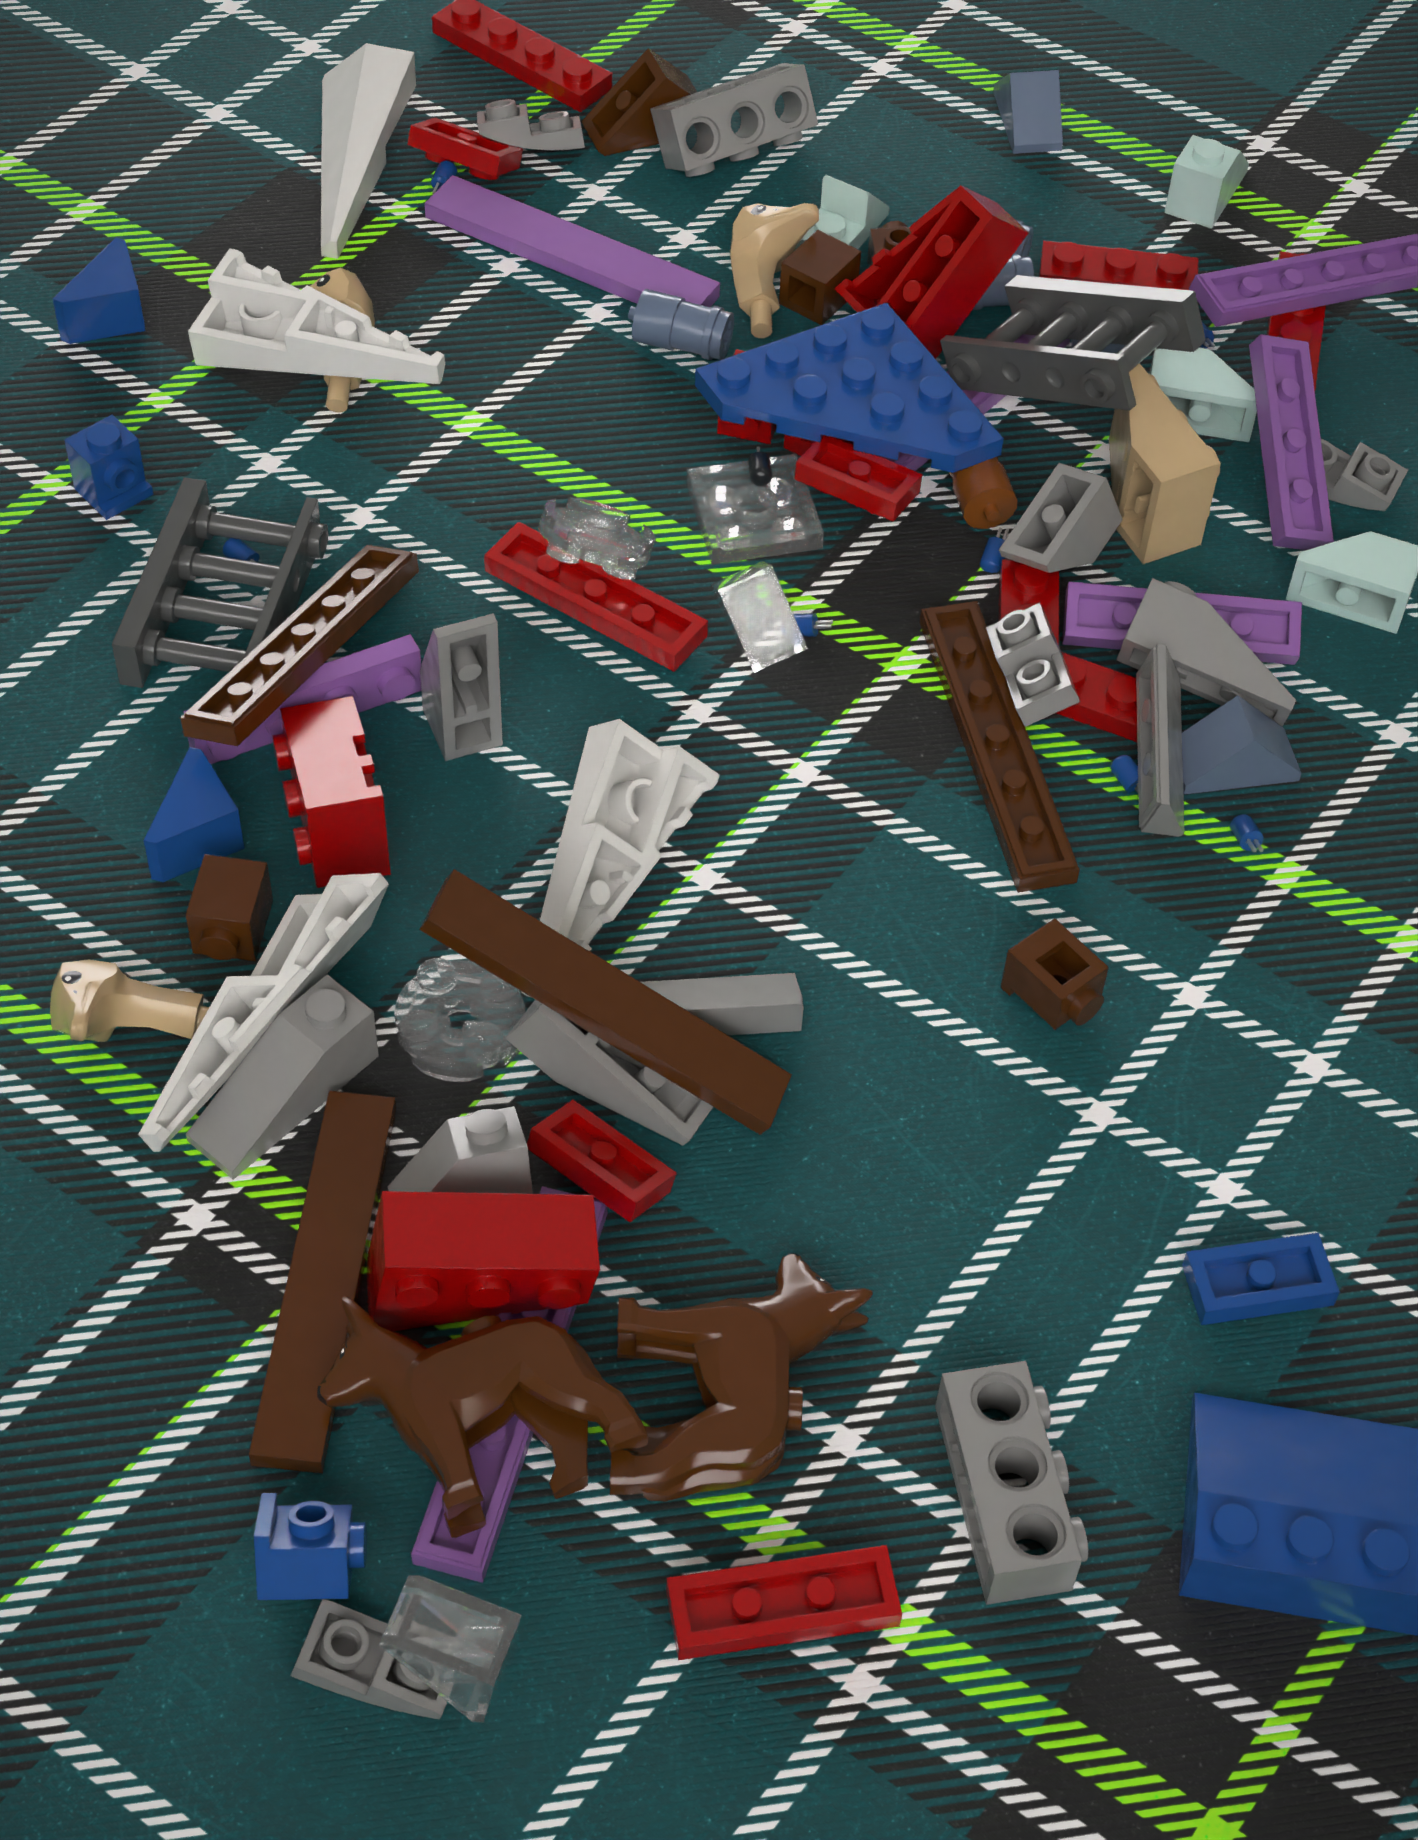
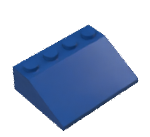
(1301, 1514)

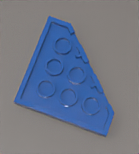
(857, 383)

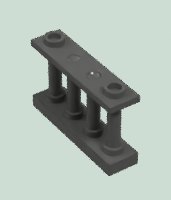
(1081, 311)
(178, 559)

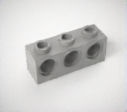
(712, 113)
(998, 1512)

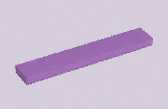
(563, 245)
(1308, 280)
(497, 1469)

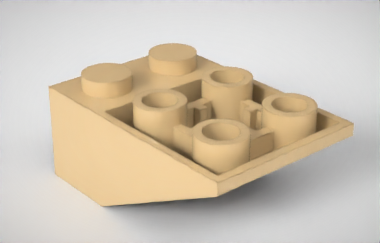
(1159, 473)

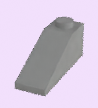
(1203, 649)
(463, 687)
(606, 1074)
(286, 1076)

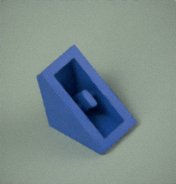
(101, 298)
(192, 821)

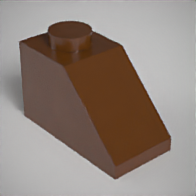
(624, 116)

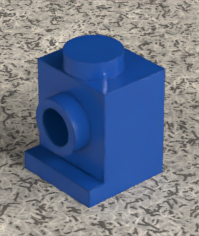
(107, 467)
(306, 1550)

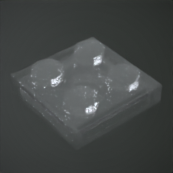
(751, 520)

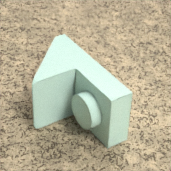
(847, 213)

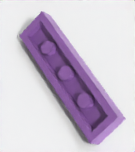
(1290, 443)
(1103, 613)
(370, 676)

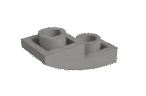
(510, 125)
(1361, 479)
(1032, 664)
(346, 1659)

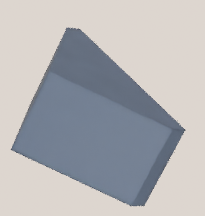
(1031, 110)
(1236, 750)

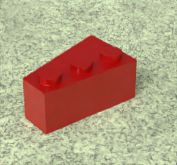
(939, 267)
(332, 790)
(478, 1256)

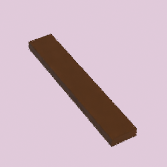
(299, 646)
(998, 748)
(606, 1001)
(325, 1266)

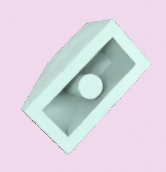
(1204, 180)
(1206, 392)
(1358, 579)

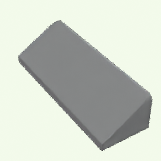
(1159, 745)
(739, 1002)

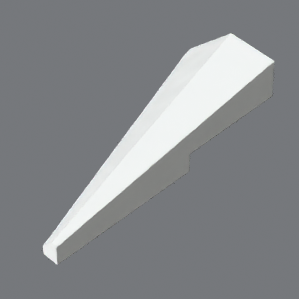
(359, 112)
(273, 326)
(617, 820)
(300, 953)

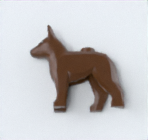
(742, 1374)
(471, 1387)

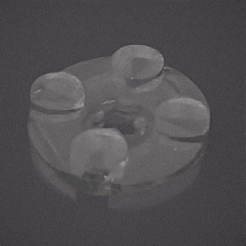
(595, 535)
(449, 988)

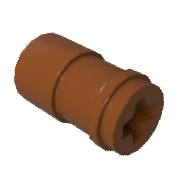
(984, 494)

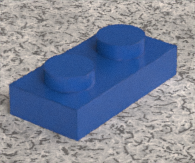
(1260, 1278)

